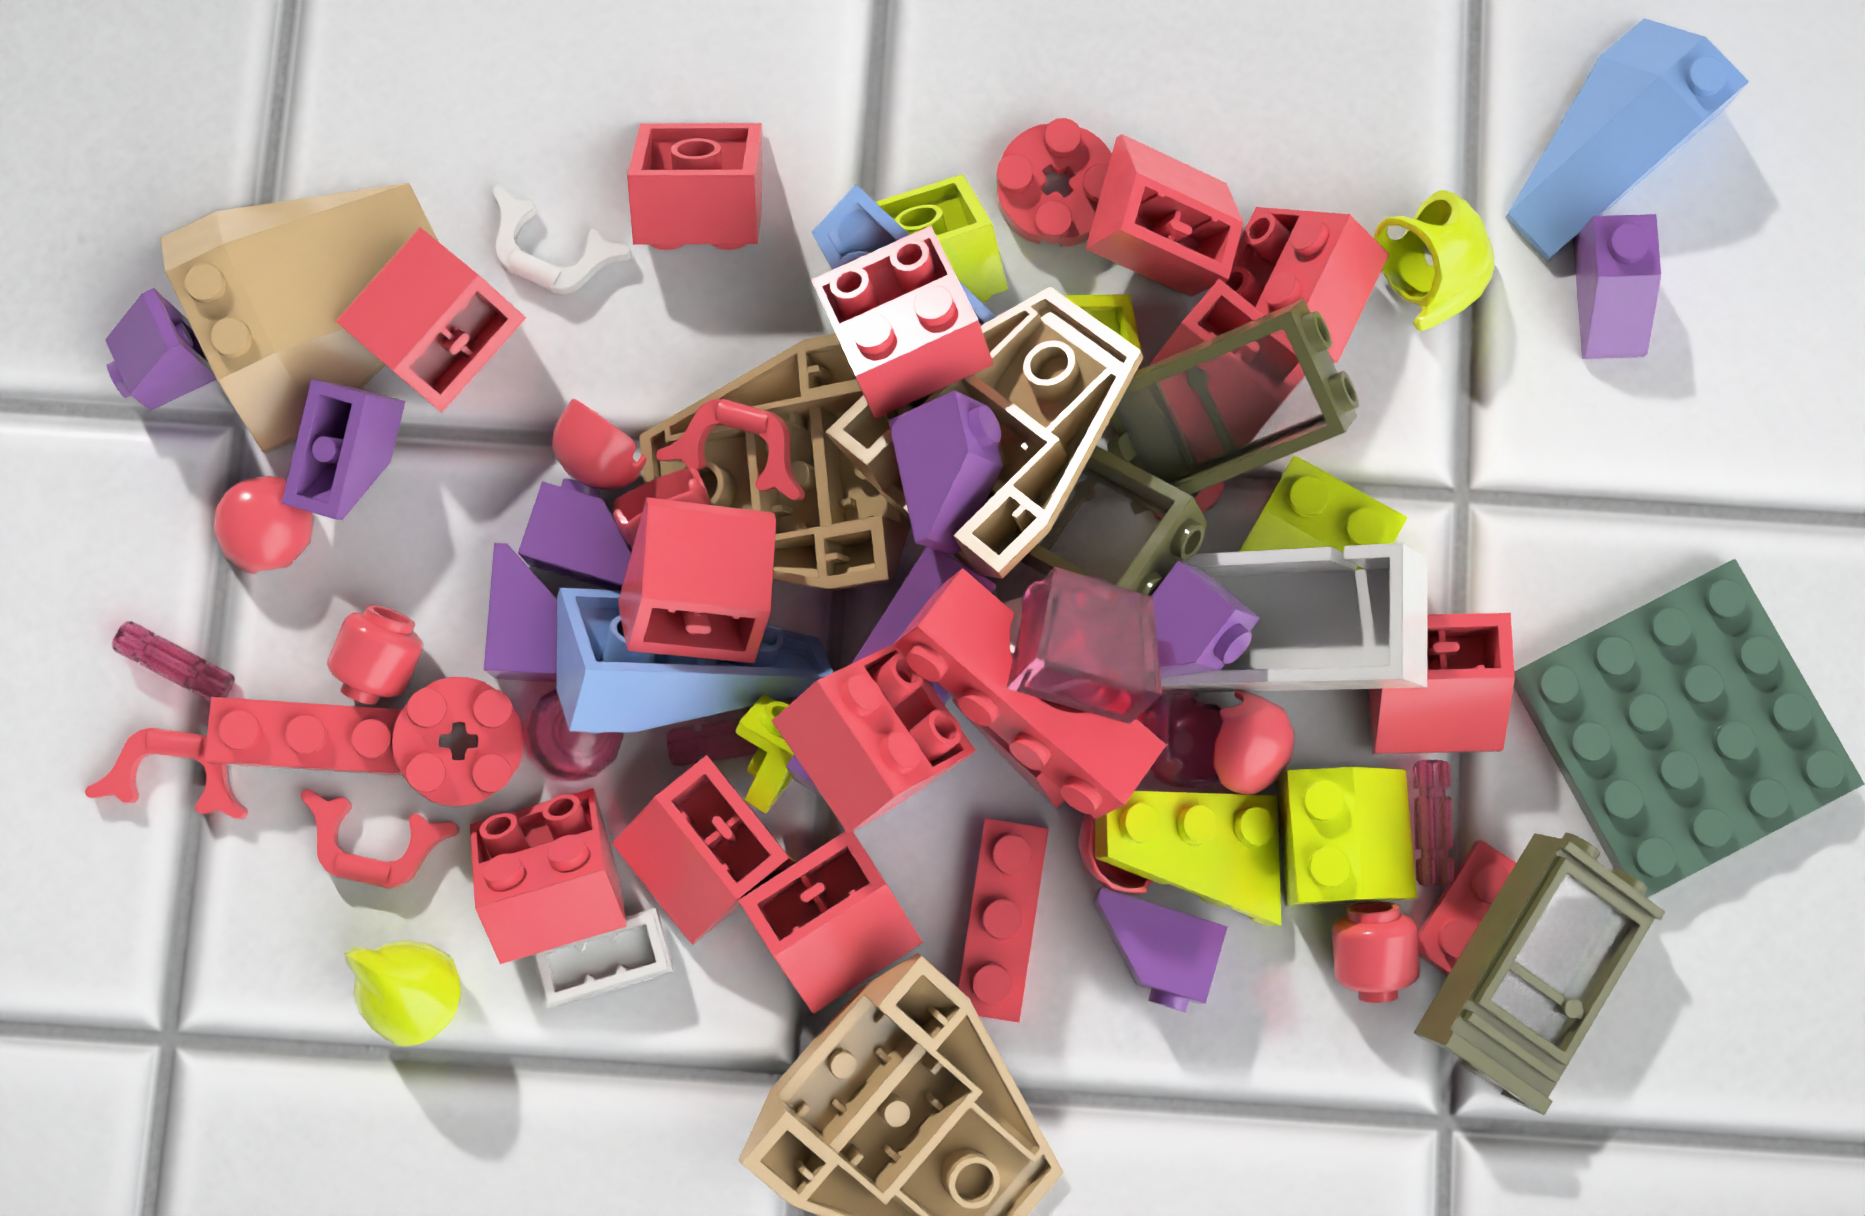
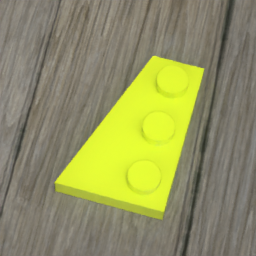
(1202, 844)

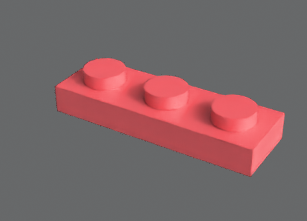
(301, 736)
(1002, 918)

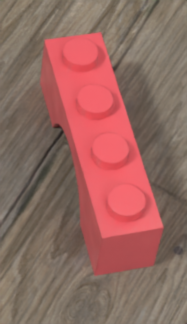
(965, 648)

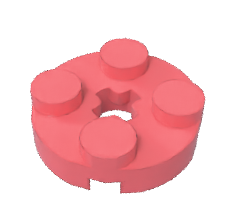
(1021, 177)
(430, 768)

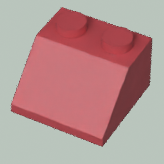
(696, 185)

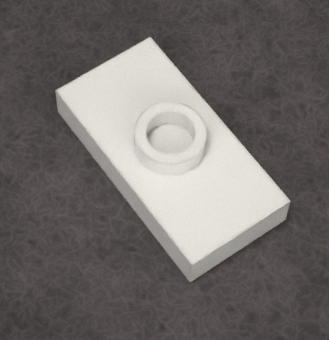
(604, 961)

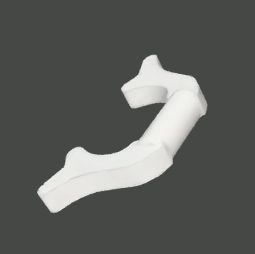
(556, 280)

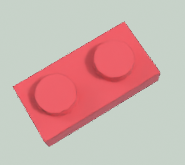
(1462, 906)

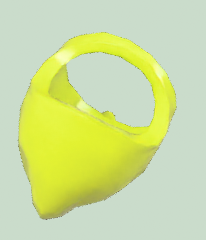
(1459, 254)
(405, 990)

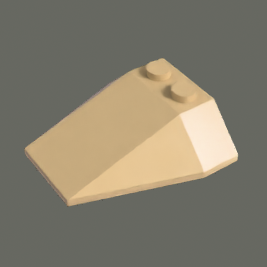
(271, 285)
(1053, 397)
(843, 526)
(902, 1112)

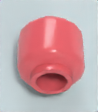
(375, 654)
(1375, 951)

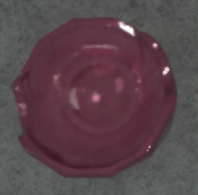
(1189, 736)
(561, 752)

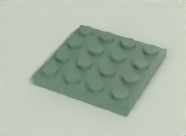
(1685, 729)

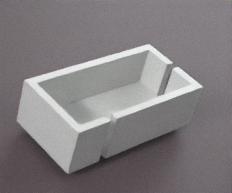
(1323, 619)

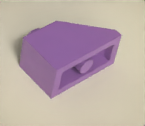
(1617, 284)
(156, 353)
(340, 447)
(946, 465)
(575, 536)
(520, 622)
(1198, 623)
(1163, 947)

